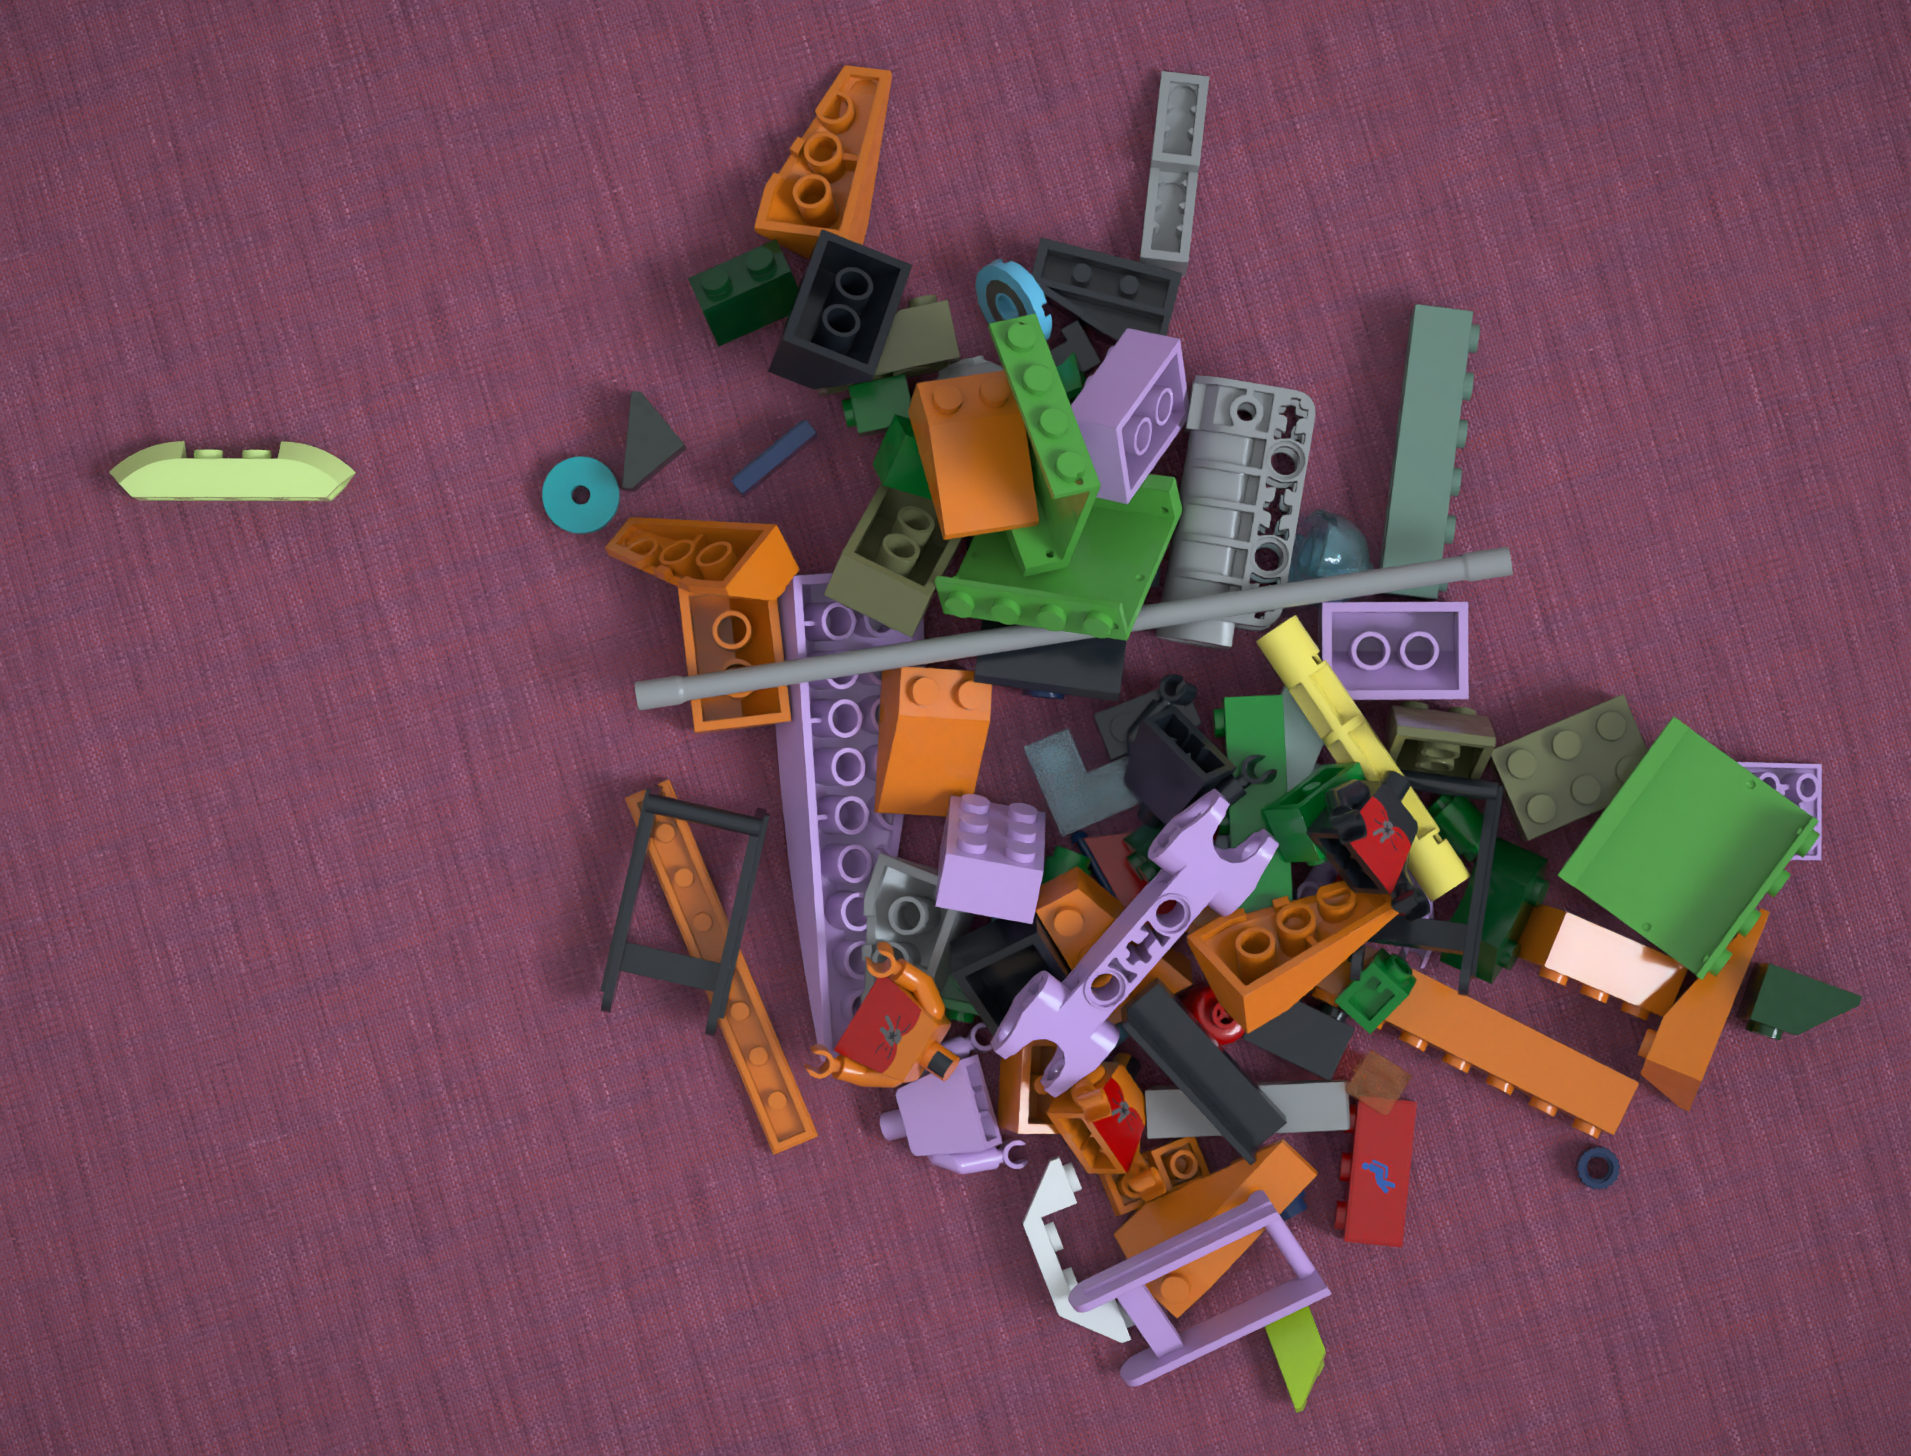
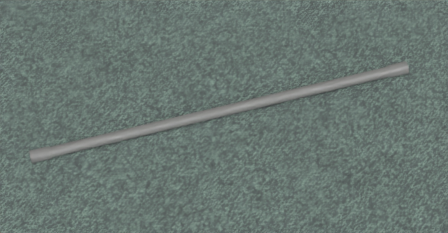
(679, 689)

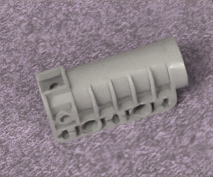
(1226, 497)

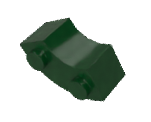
(1513, 892)

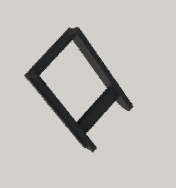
(1445, 935)
(670, 965)

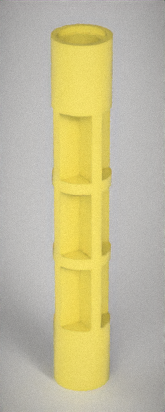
(1353, 740)

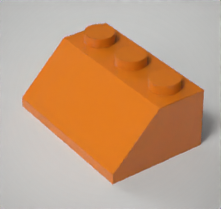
(728, 636)

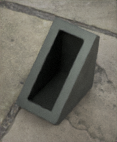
(649, 443)

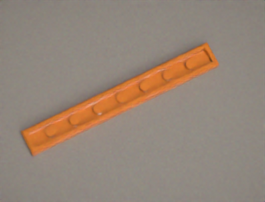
(746, 1021)

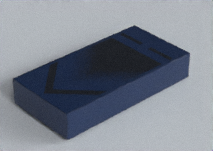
(774, 457)

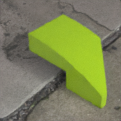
(1298, 1353)

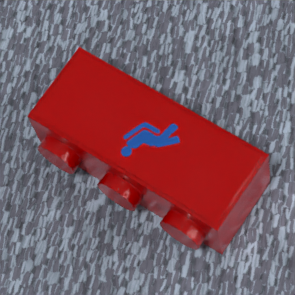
(1376, 1174)

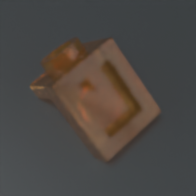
(1377, 1082)

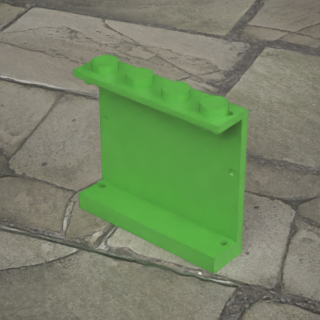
(1058, 455)
(1097, 590)
(1690, 849)

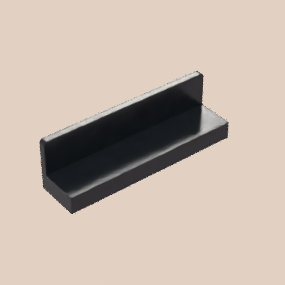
(1201, 1069)

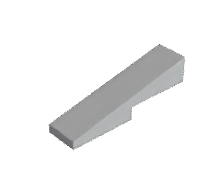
(1174, 171)
(1305, 1103)

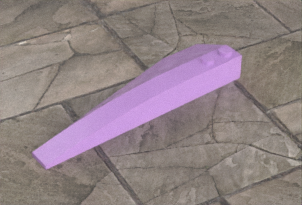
(830, 797)

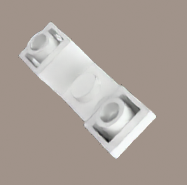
(1053, 1194)

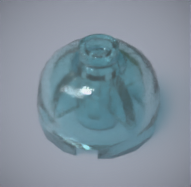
(1329, 549)

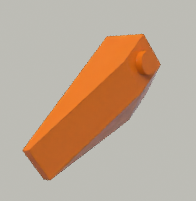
(1691, 1028)
(1278, 1172)

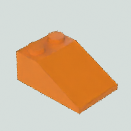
(974, 454)
(929, 738)

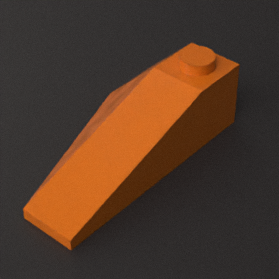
(831, 167)
(708, 556)
(1279, 953)

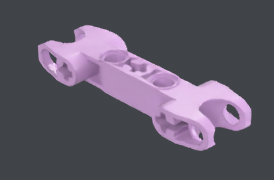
(1194, 876)

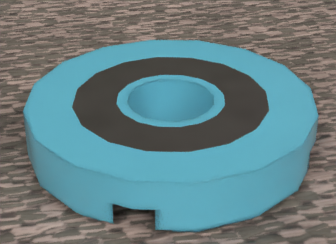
(1009, 293)

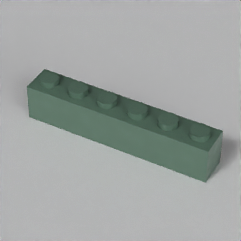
(1427, 441)

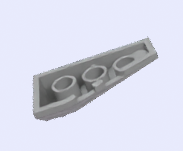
(904, 914)

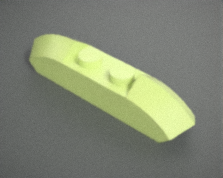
(168, 475)

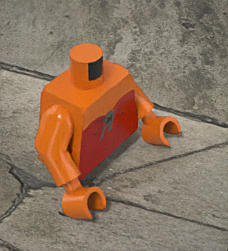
(893, 1031)
(1104, 1124)

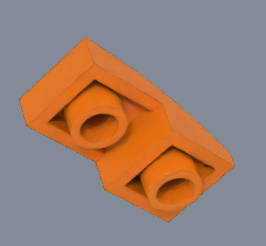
(1177, 1163)

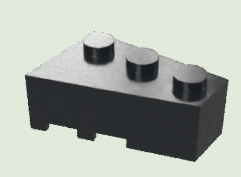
(1105, 290)

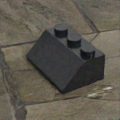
(840, 314)
(1071, 668)

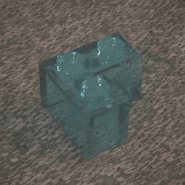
(1071, 792)

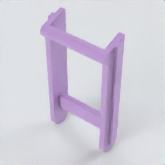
(1173, 1349)

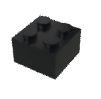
(998, 963)

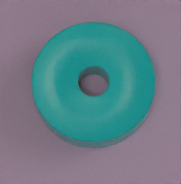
(576, 473)

